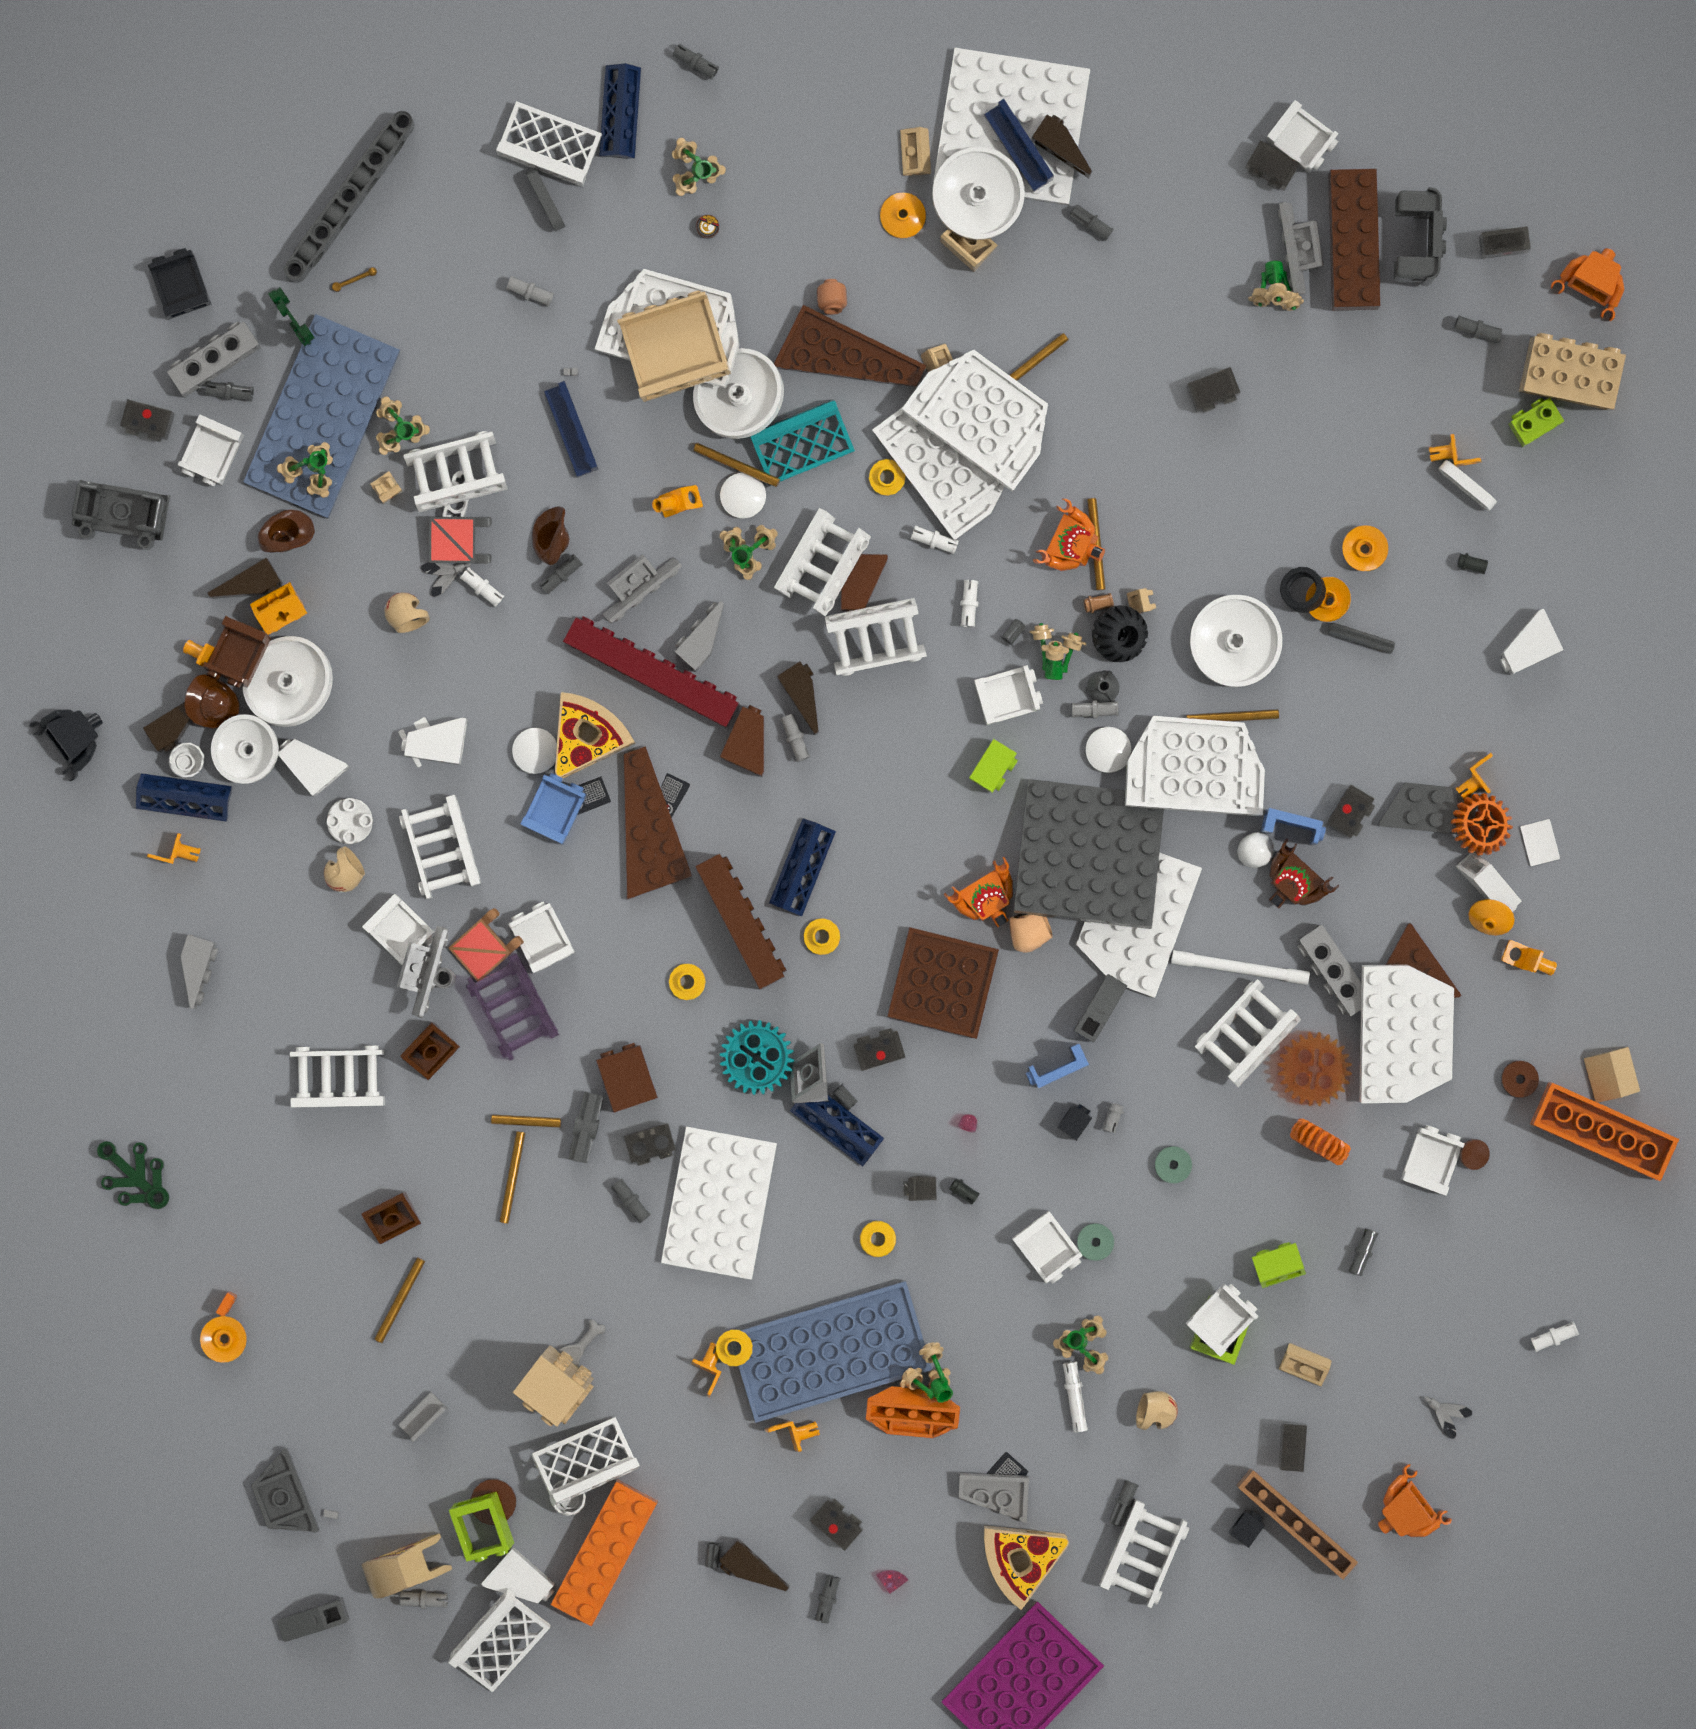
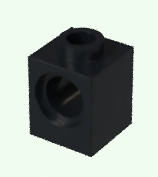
(1075, 1121)
(1247, 1527)

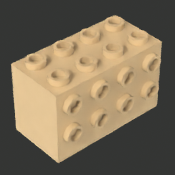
(1572, 371)
(554, 1387)

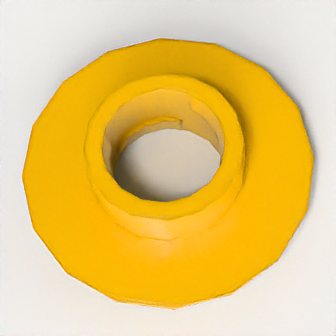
(878, 485)
(824, 948)
(696, 974)
(886, 1247)
(722, 1345)

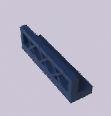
(624, 110)
(1019, 146)
(571, 429)
(183, 792)
(798, 865)
(835, 1129)

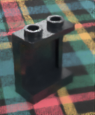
(179, 283)

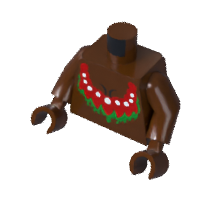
(1296, 880)

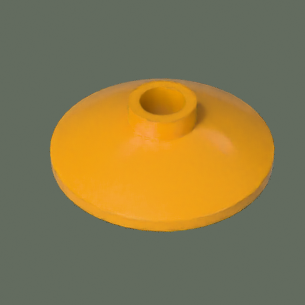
(906, 226)
(1373, 539)
(1334, 589)
(1491, 917)
(212, 1343)

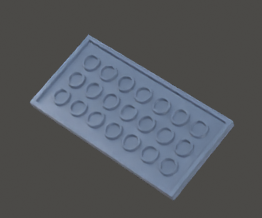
(327, 401)
(831, 1351)

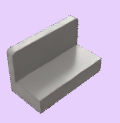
(423, 1416)

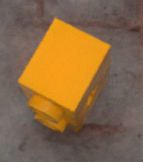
(278, 608)

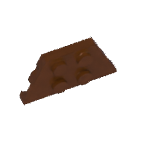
(1414, 952)

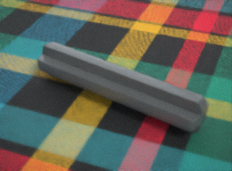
(1361, 638)

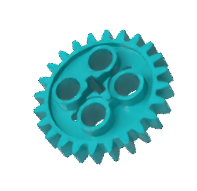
(768, 1040)

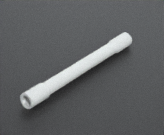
(1288, 975)

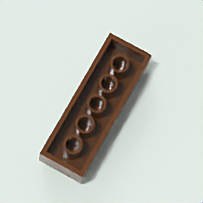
(1354, 239)
(740, 921)

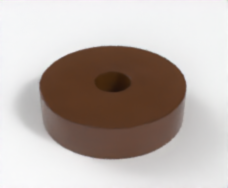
(1509, 1082)

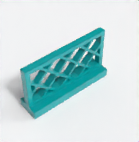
(798, 422)

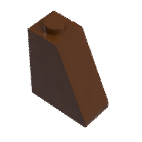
(862, 581)
(746, 741)

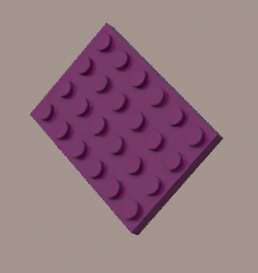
(1024, 1676)

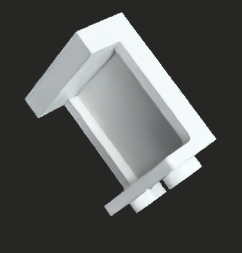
(1302, 137)
(210, 451)
(1008, 695)
(396, 926)
(542, 937)
(1432, 1160)
(1048, 1248)
(1222, 1318)

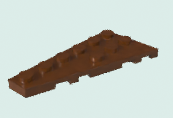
(833, 349)
(652, 842)

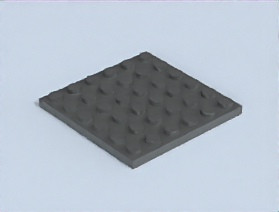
(1087, 855)

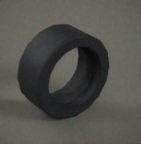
(1293, 575)

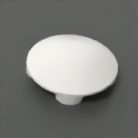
(742, 495)
(1108, 749)
(535, 750)
(349, 821)

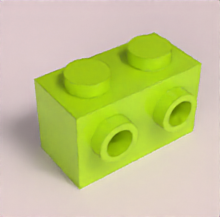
(1535, 422)
(993, 766)
(1278, 1264)

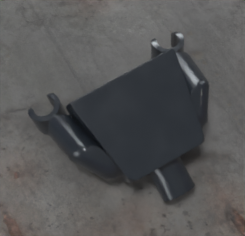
(72, 736)

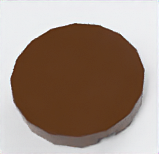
(506, 1496)

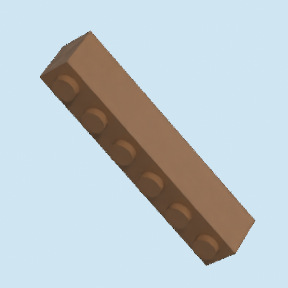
(1297, 1523)

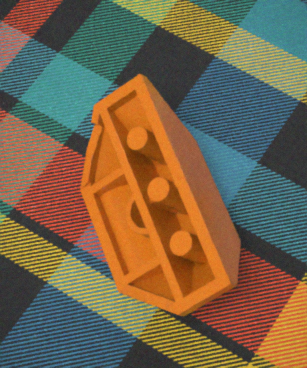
(911, 1413)

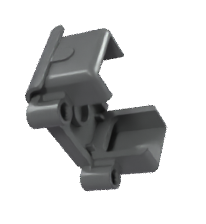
(1424, 206)
(119, 512)

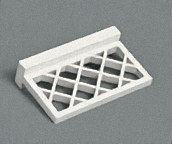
(536, 159)
(598, 1476)
(487, 1625)

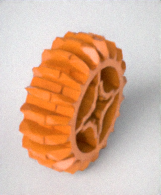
(1485, 806)
(1320, 1141)

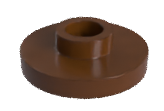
(1474, 1154)

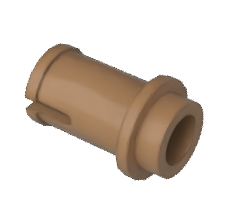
(1098, 603)

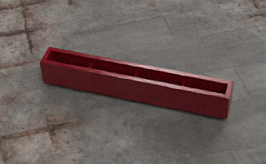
(651, 672)

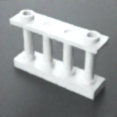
(471, 487)
(806, 550)
(860, 620)
(457, 831)
(1254, 1054)
(349, 1096)
(1120, 1556)

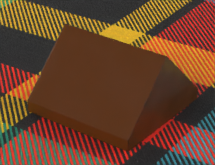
(430, 1050)
(391, 1218)

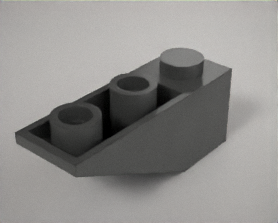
(1100, 1008)
(313, 1620)

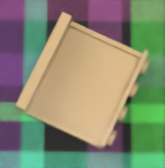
(674, 345)

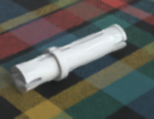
(1074, 1393)

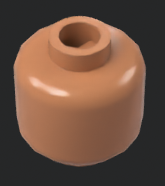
(832, 297)

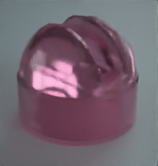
(968, 1123)

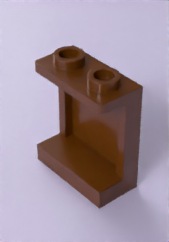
(237, 653)
(626, 1077)

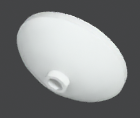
(231, 745)

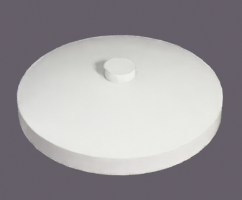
(978, 193)
(747, 402)
(1236, 640)
(290, 682)

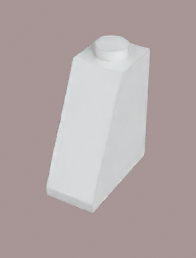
(1531, 644)
(438, 742)
(310, 765)
(1487, 880)
(520, 1577)

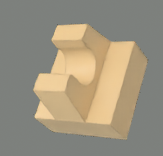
(386, 487)
(1139, 600)

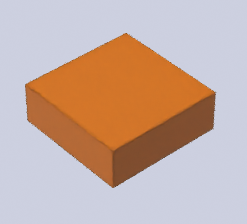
(226, 1304)

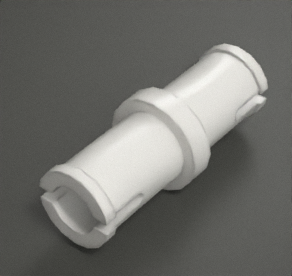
(934, 539)
(482, 587)
(969, 603)
(1554, 1336)

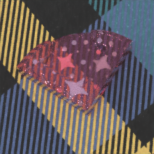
(892, 1579)

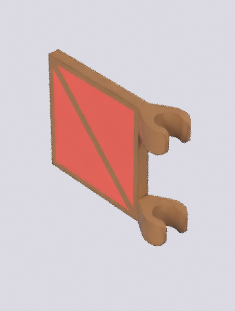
(481, 948)

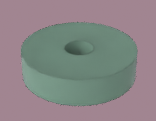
(1165, 1157)
(1095, 1231)

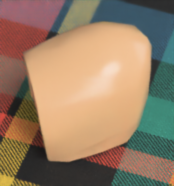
(1029, 932)

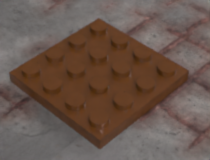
(943, 983)

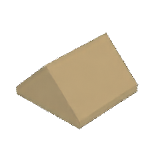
(969, 251)
(1611, 1075)

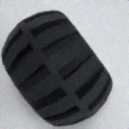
(1131, 629)

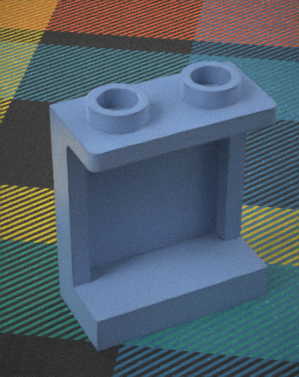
(554, 808)
(1273, 815)
(1079, 1062)

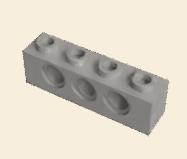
(208, 371)
(1307, 947)

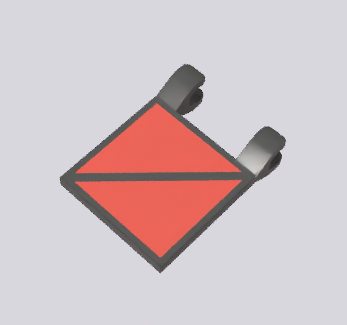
(454, 539)

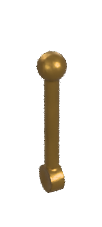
(337, 286)

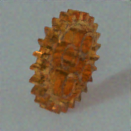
(1293, 1066)

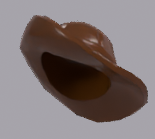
(285, 531)
(550, 535)
(210, 701)

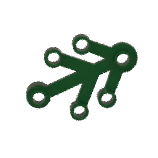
(281, 300)
(136, 1177)

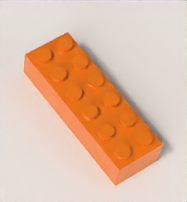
(1604, 1131)
(604, 1552)

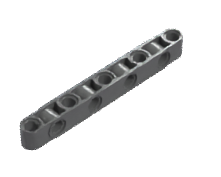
(338, 211)

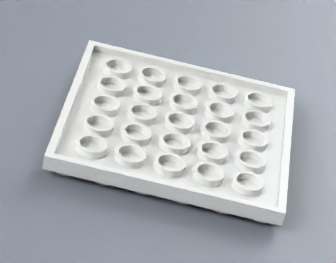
(1030, 90)

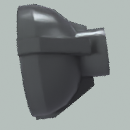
(1094, 687)

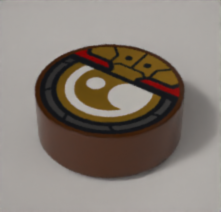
(707, 226)

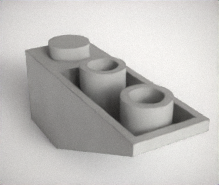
(700, 642)
(195, 962)

